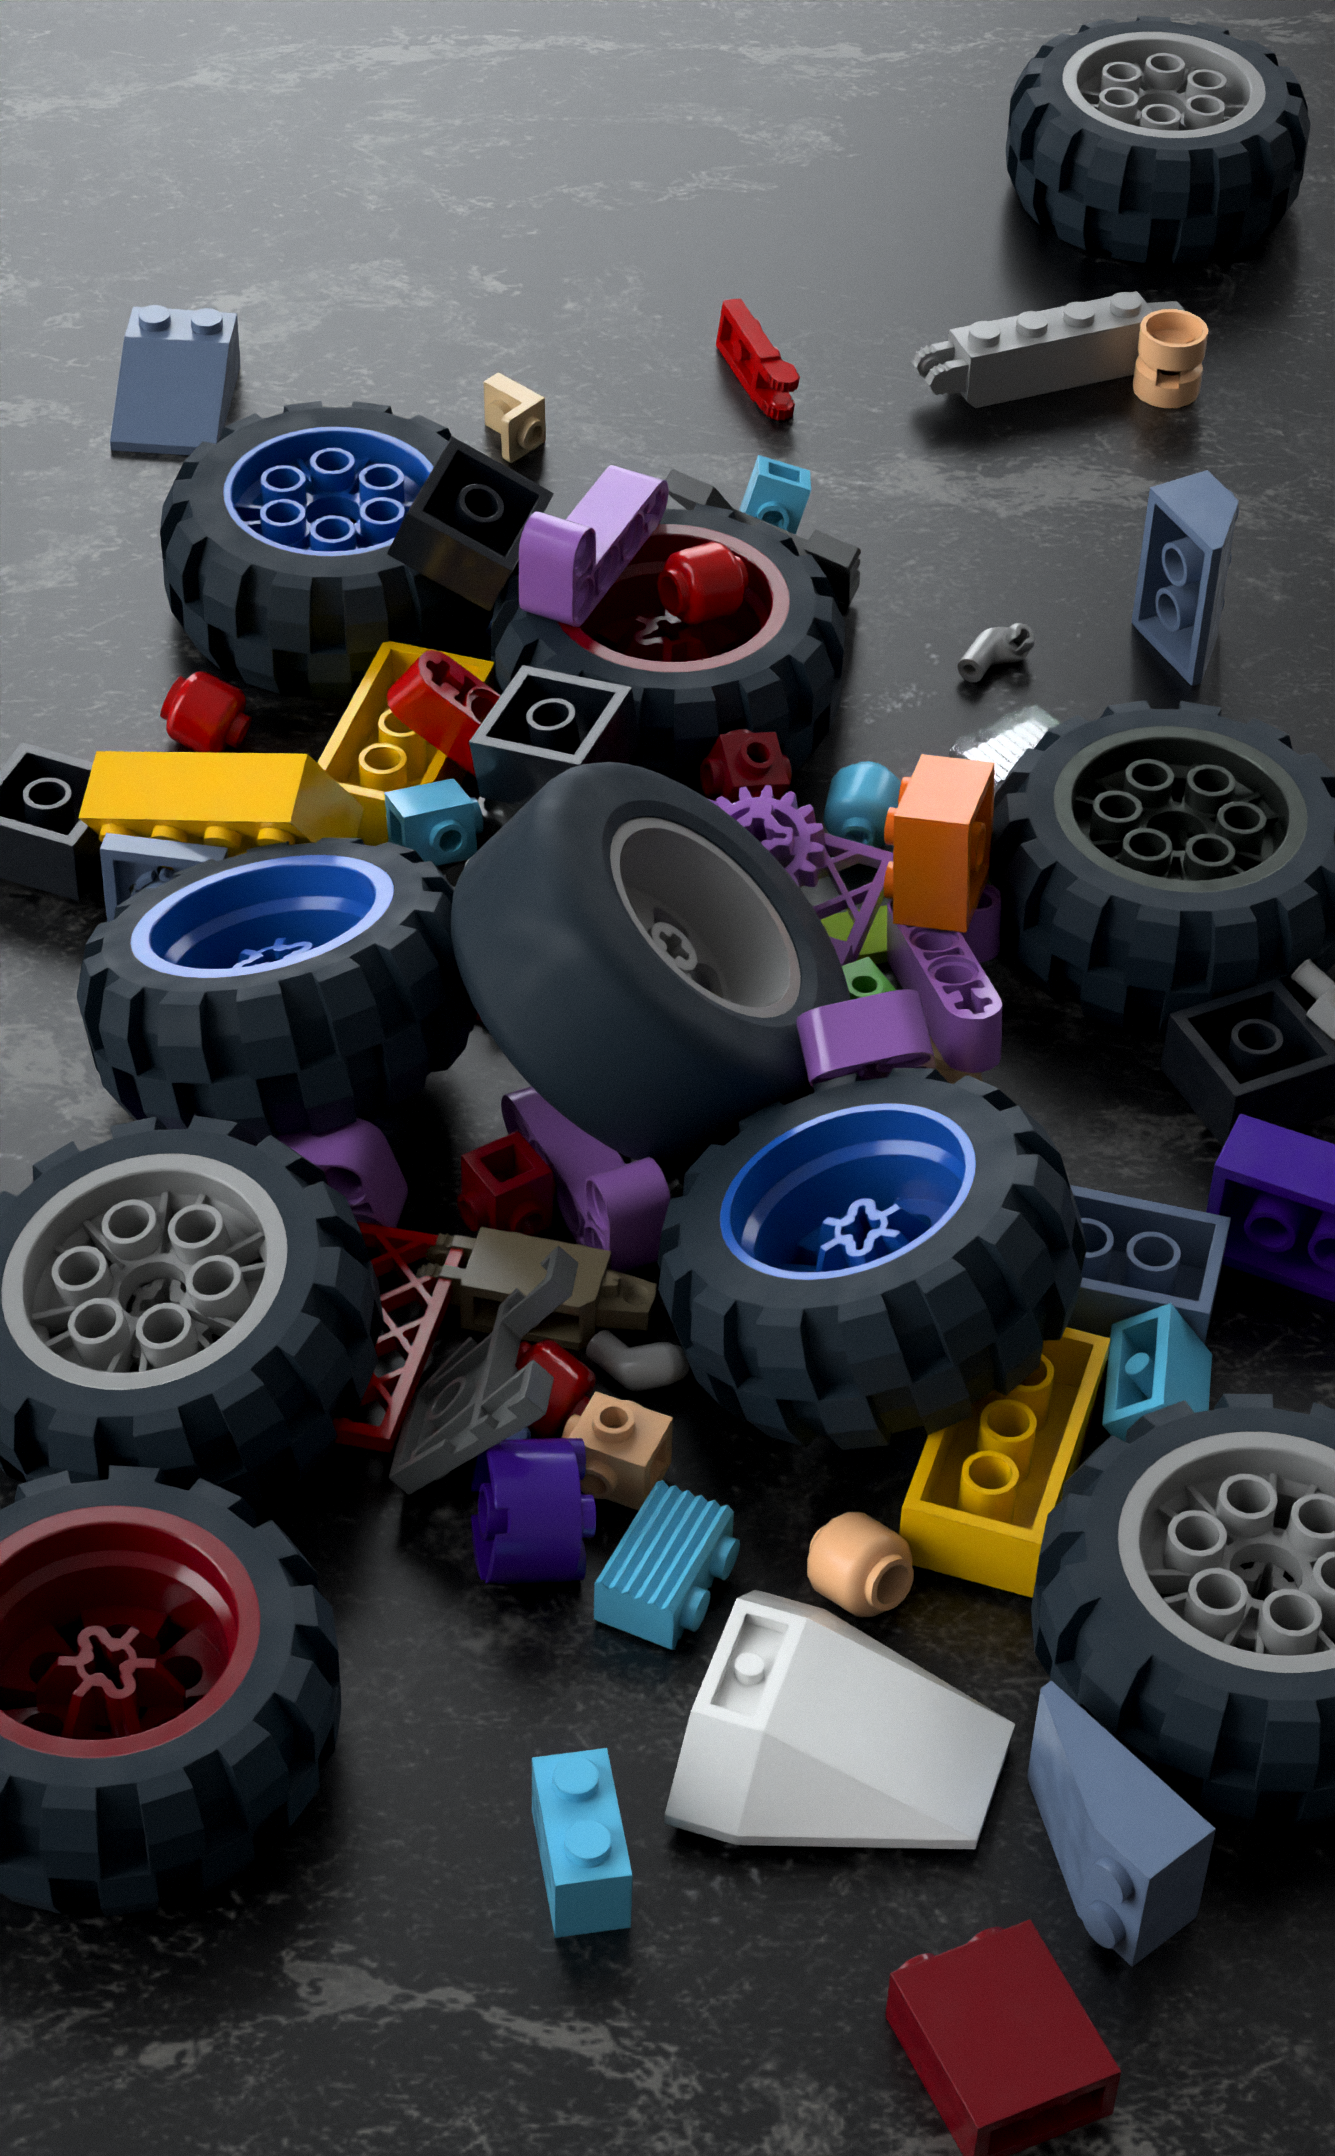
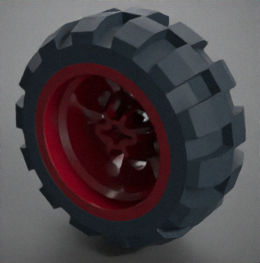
(753, 670)
(233, 1708)

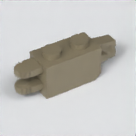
(510, 1260)

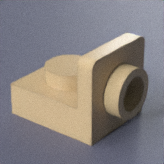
(514, 414)

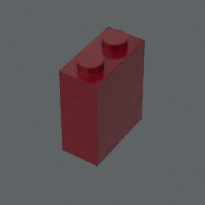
(1001, 2042)

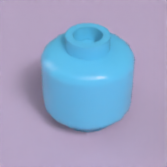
(860, 802)

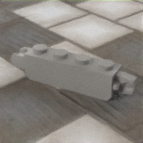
(1038, 350)

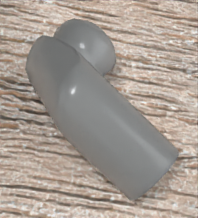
(994, 648)
(640, 1366)

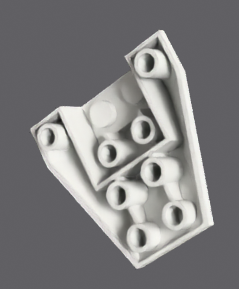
(831, 1740)

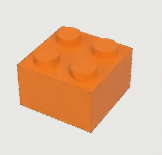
(940, 842)

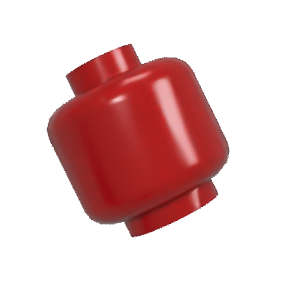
(702, 583)
(205, 713)
(570, 1388)

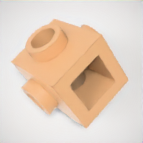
(624, 1448)

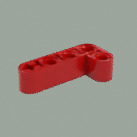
(442, 704)

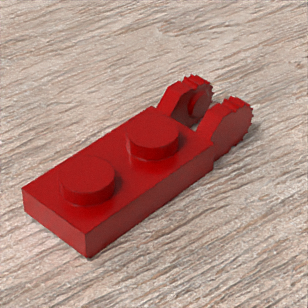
(756, 361)

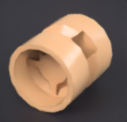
(1170, 358)

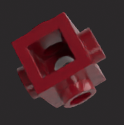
(745, 761)
(506, 1187)

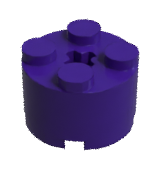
(531, 1511)

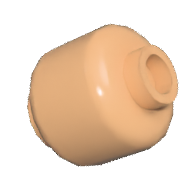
(860, 1564)

